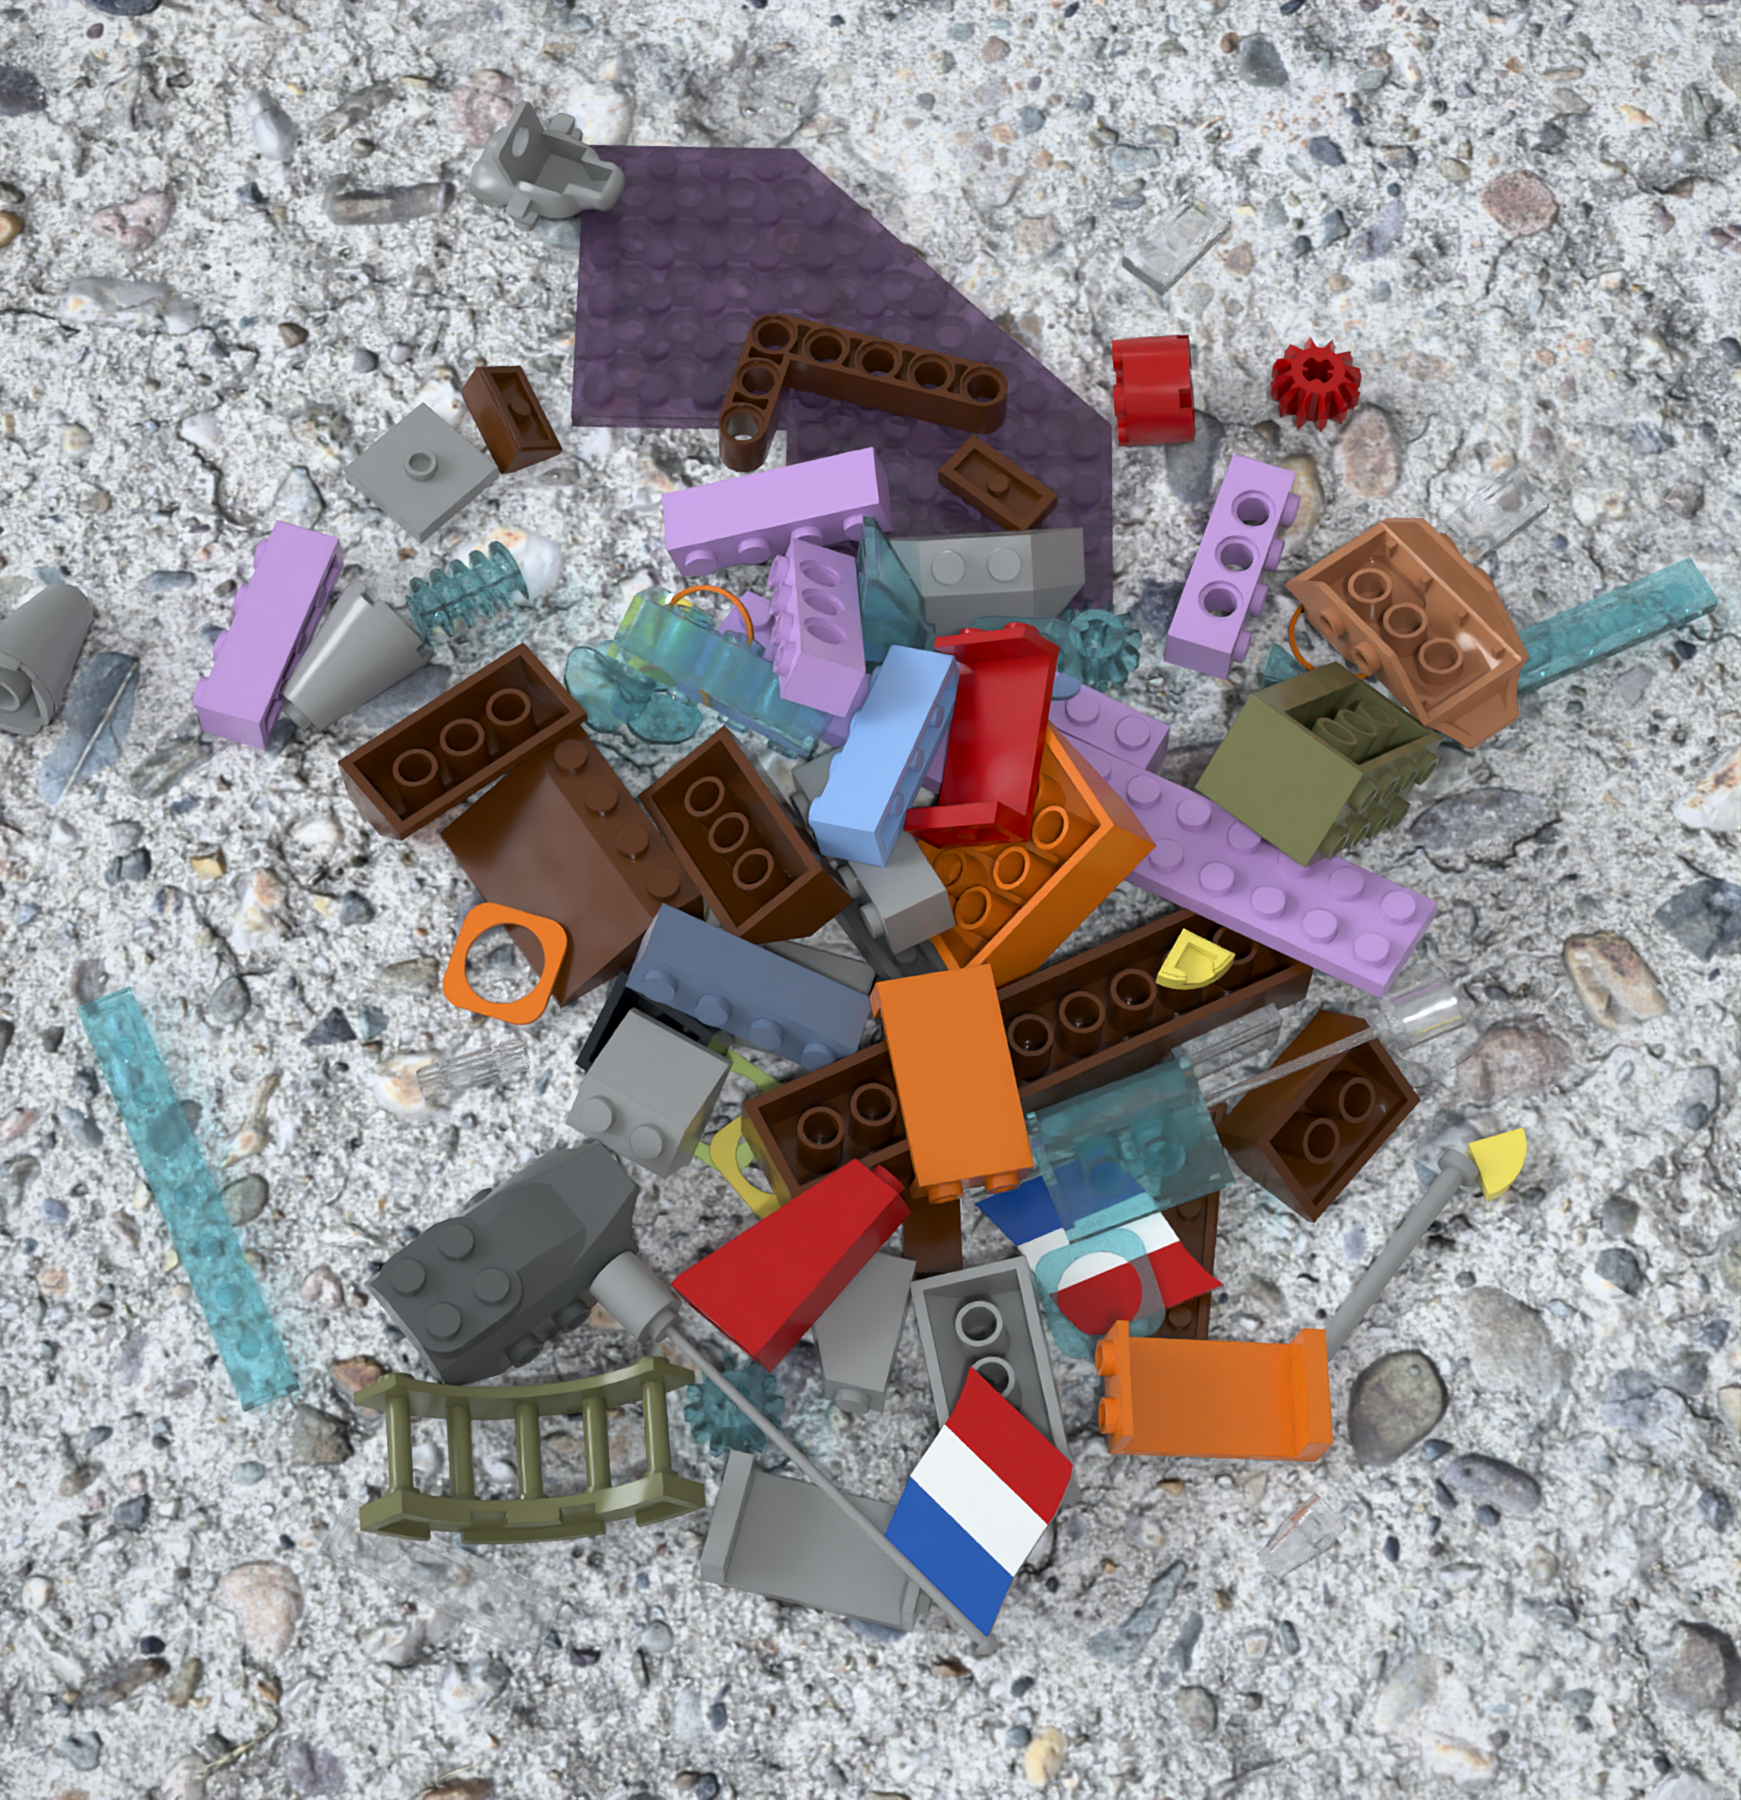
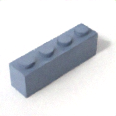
(748, 991)

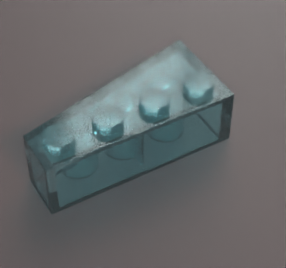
(713, 669)

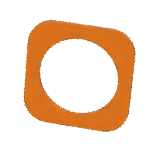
(533, 1005)

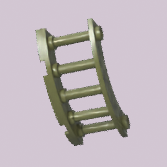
(531, 1515)

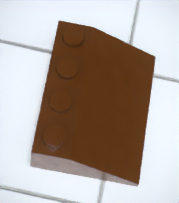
(573, 849)

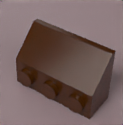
(1321, 1123)

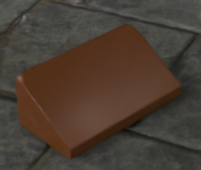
(509, 417)

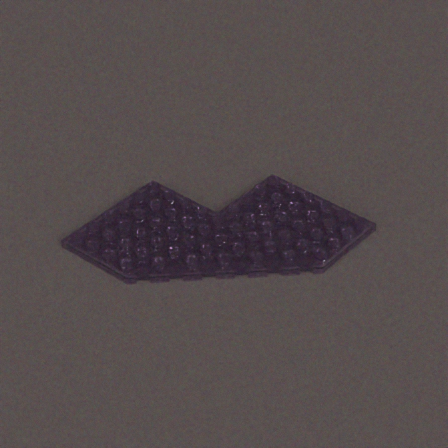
(752, 232)

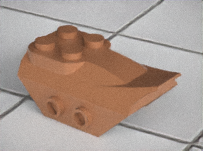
(1420, 624)

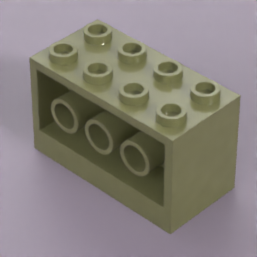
(1320, 763)

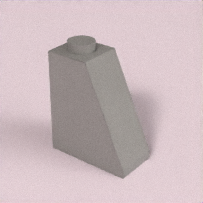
(862, 1334)

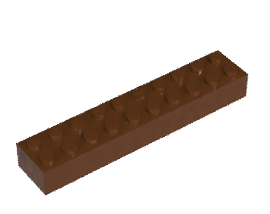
(1065, 1036)

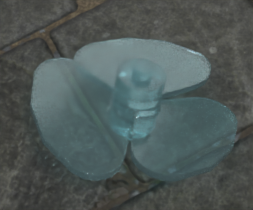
(618, 699)

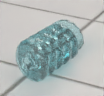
(464, 591)

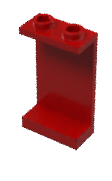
(992, 738)

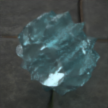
(1116, 644)
(730, 1430)

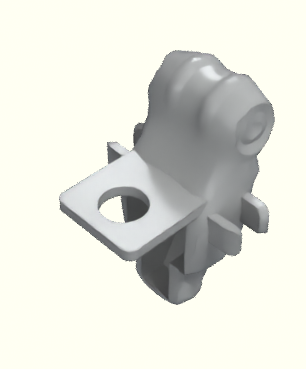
(543, 170)

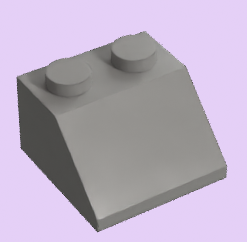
(650, 1094)

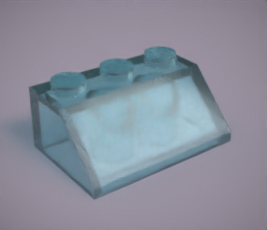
(1128, 1150)

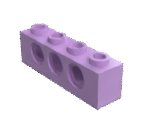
(1247, 493)
(816, 627)

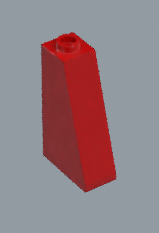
(795, 1262)

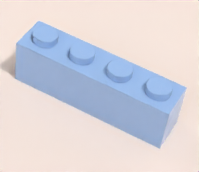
(885, 756)

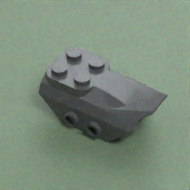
(511, 1265)

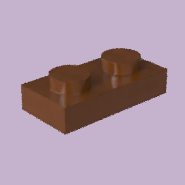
(997, 487)

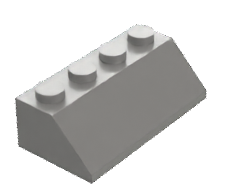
(995, 1325)

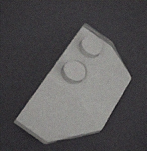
(993, 573)

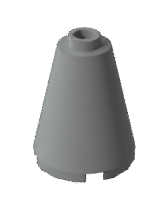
(38, 656)
(351, 660)

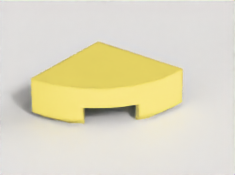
(1194, 963)
(1498, 1161)

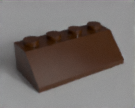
(458, 743)
(744, 844)

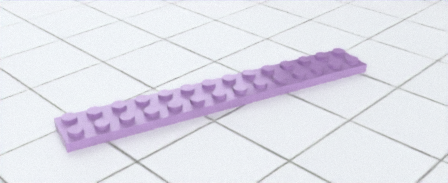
(1221, 868)

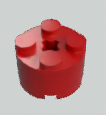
(1153, 390)

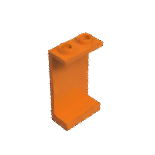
(954, 1082)
(1215, 1397)

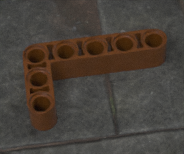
(849, 381)

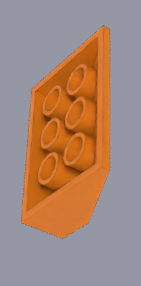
(1028, 897)

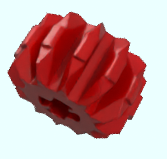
(1315, 384)

